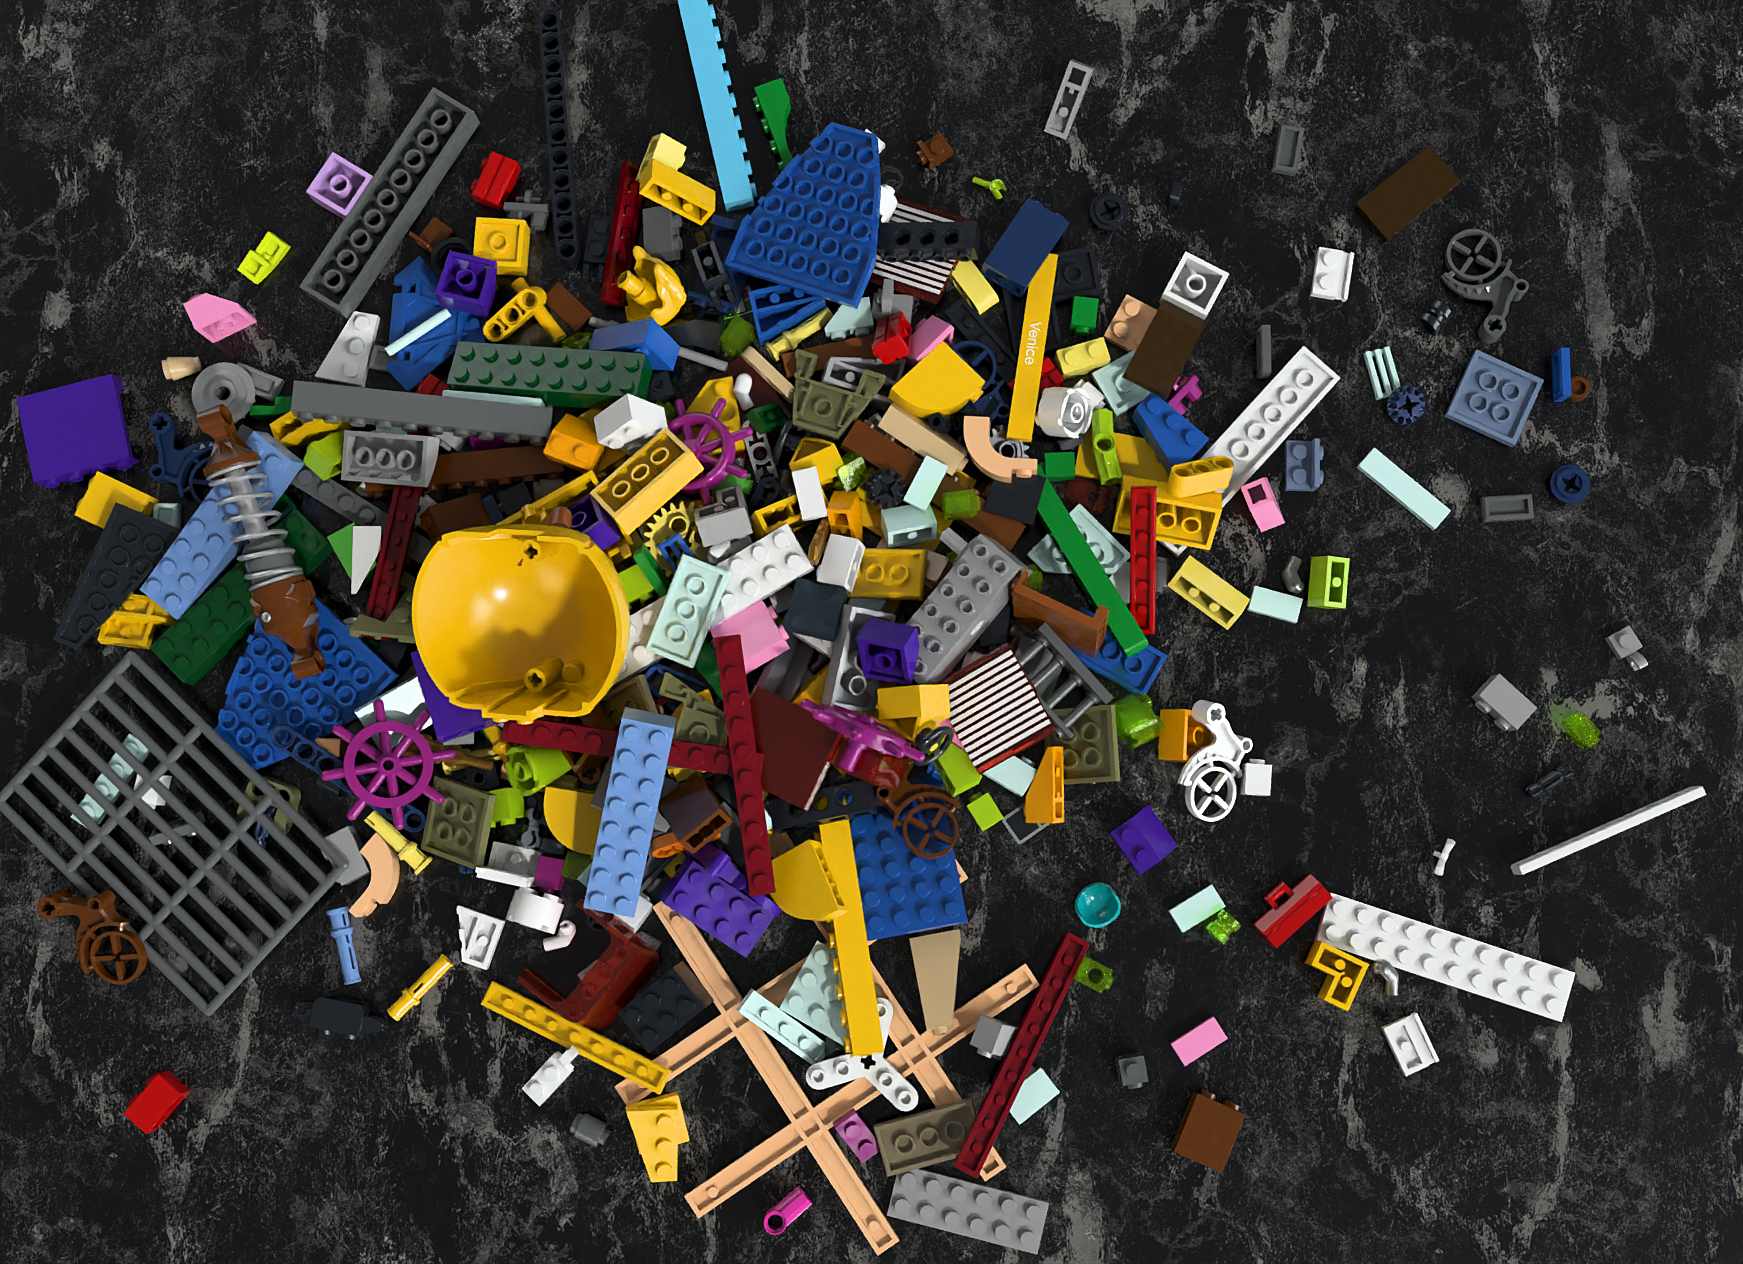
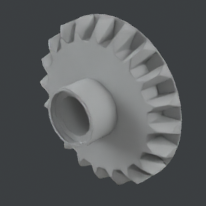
(219, 379)

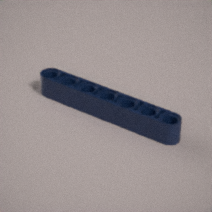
(314, 764)

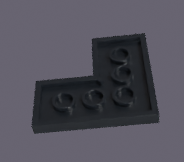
(1074, 276)

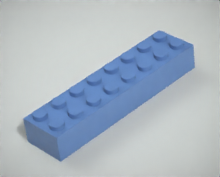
(204, 546)
(629, 811)

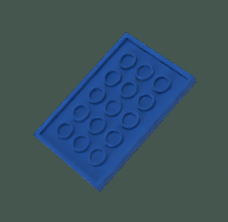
(896, 886)

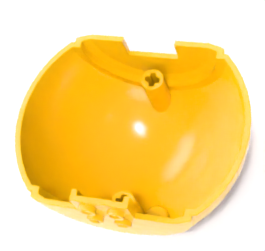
(524, 634)

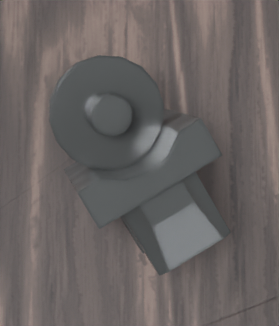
(529, 208)

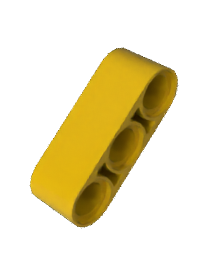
(505, 319)
(1199, 476)

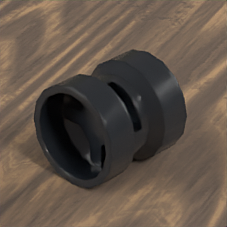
(1434, 317)

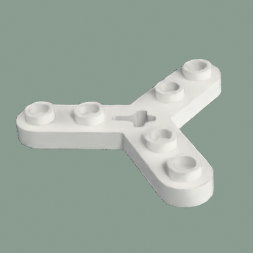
(881, 1075)

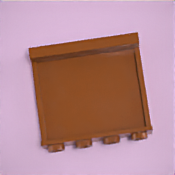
(1070, 625)

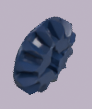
(1398, 399)
(1580, 483)

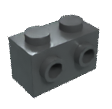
(662, 233)

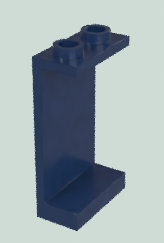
(723, 233)
(1024, 247)

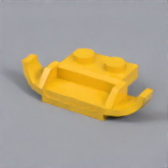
(134, 623)

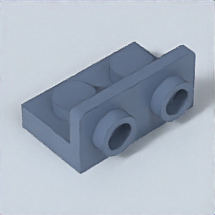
(1303, 465)

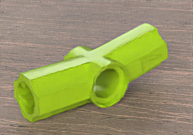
(1105, 460)

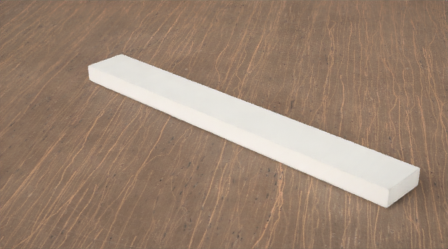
(1607, 830)

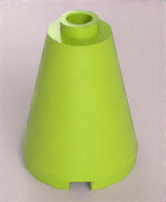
(534, 767)

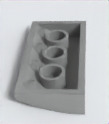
(389, 458)
(845, 678)

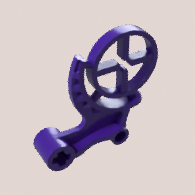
(718, 864)

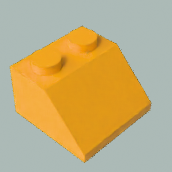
(575, 444)
(1181, 735)

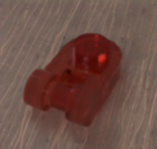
(1079, 492)

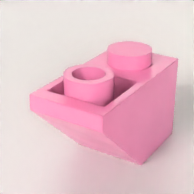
(1262, 504)

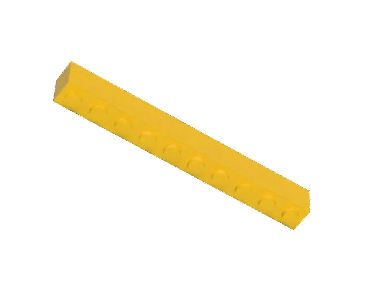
(850, 945)

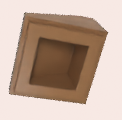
(333, 745)

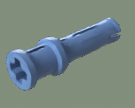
(342, 933)

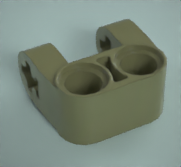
(280, 820)

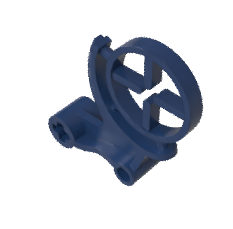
(992, 403)
(176, 463)

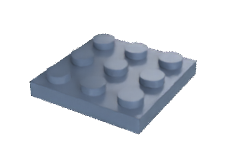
(1494, 398)

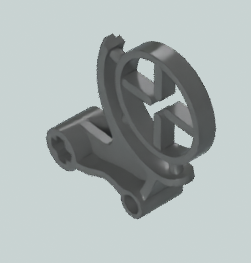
(1498, 292)

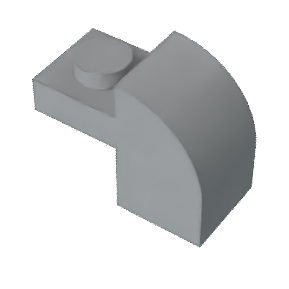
(887, 303)

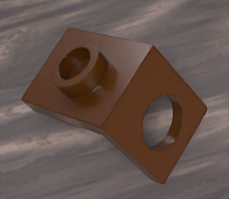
(432, 235)

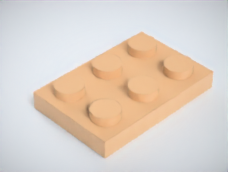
(1130, 324)

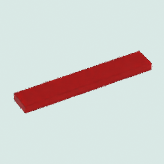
(1143, 556)

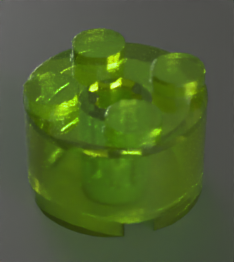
(1136, 720)

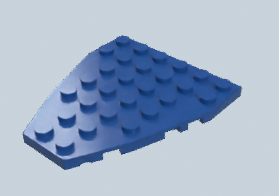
(818, 220)
(269, 695)

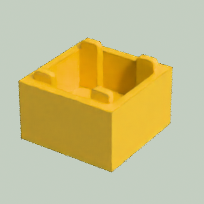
(503, 242)

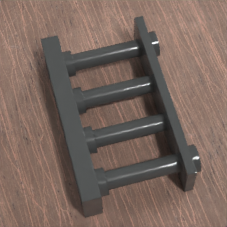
(1078, 676)

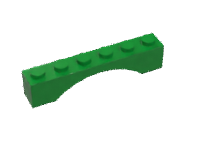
(775, 107)

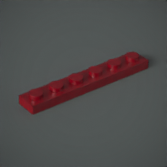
(622, 235)

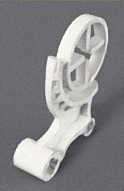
(1226, 748)

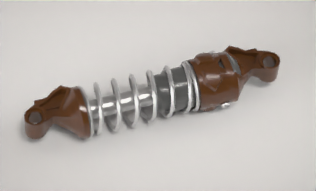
(279, 588)

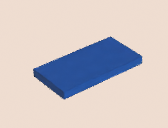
(1132, 674)

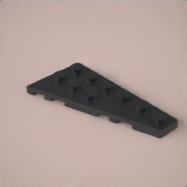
(119, 564)

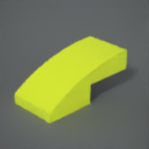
(264, 259)

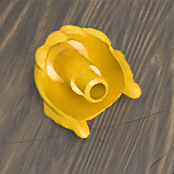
(655, 292)

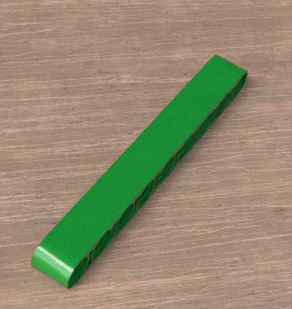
(1088, 571)

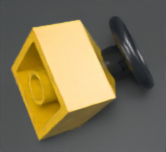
(808, 453)
(915, 714)

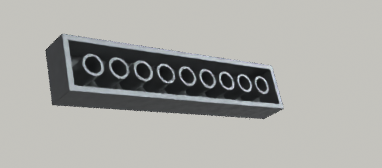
(390, 203)

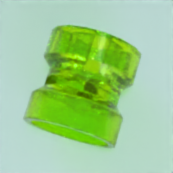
(1223, 926)

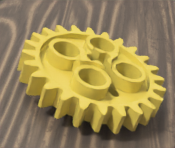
(662, 529)

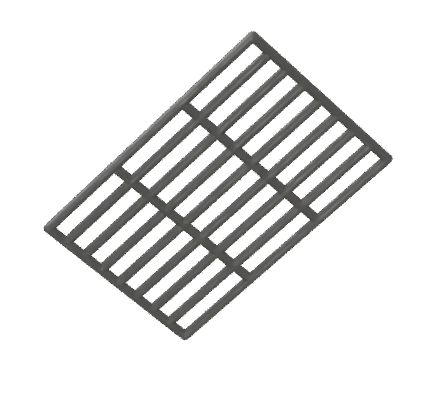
(205, 867)

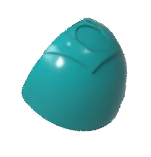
(1097, 905)

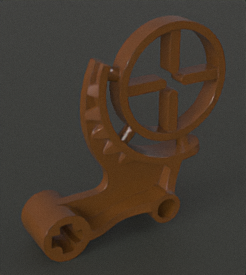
(899, 798)
(93, 914)

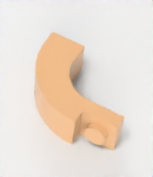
(987, 459)

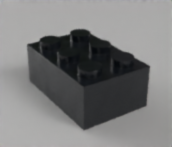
(665, 1006)

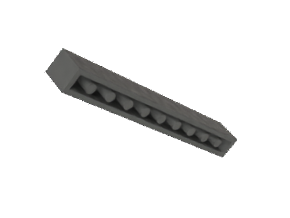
(421, 412)
(348, 504)

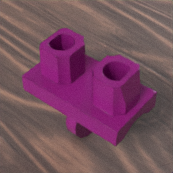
(1183, 387)

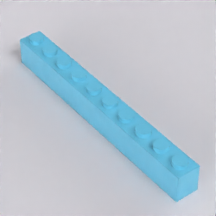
(718, 104)

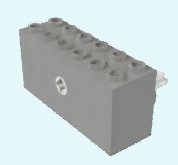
(962, 603)

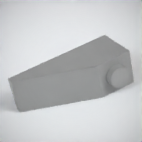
(1069, 98)

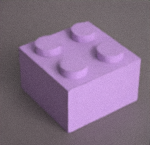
(338, 185)

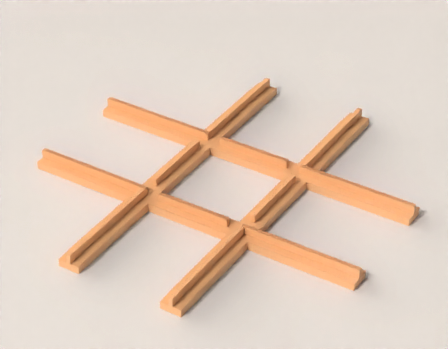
(808, 1123)

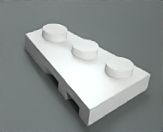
(351, 352)

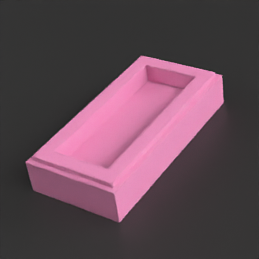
(1198, 1041)

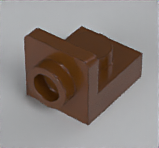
(933, 151)

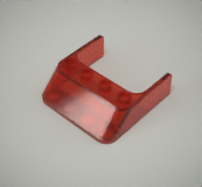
(607, 984)

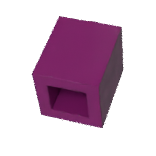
(548, 874)

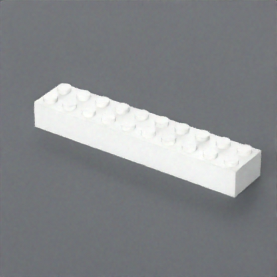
(754, 576)

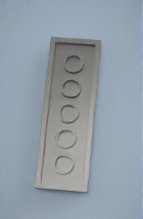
(969, 1209)

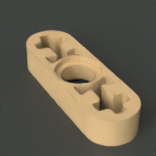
(769, 373)

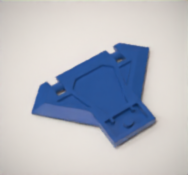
(415, 308)

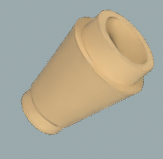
(179, 367)

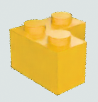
(1343, 973)

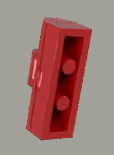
(1287, 917)

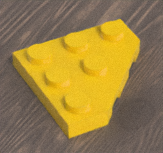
(730, 415)

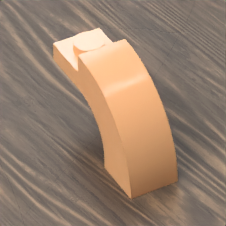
(384, 876)

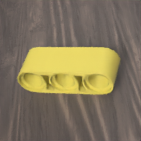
(973, 287)

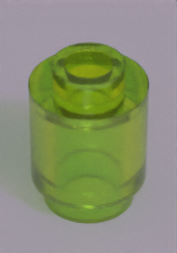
(1582, 729)

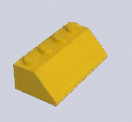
(647, 480)
(1179, 520)

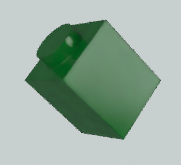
(1083, 315)
(1058, 466)

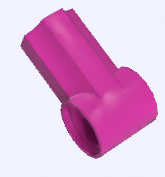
(788, 1209)

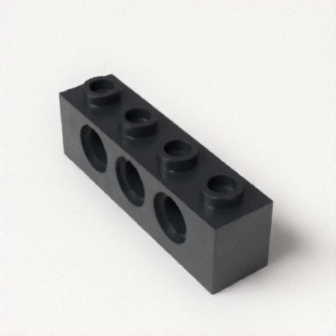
(919, 233)
(861, 805)

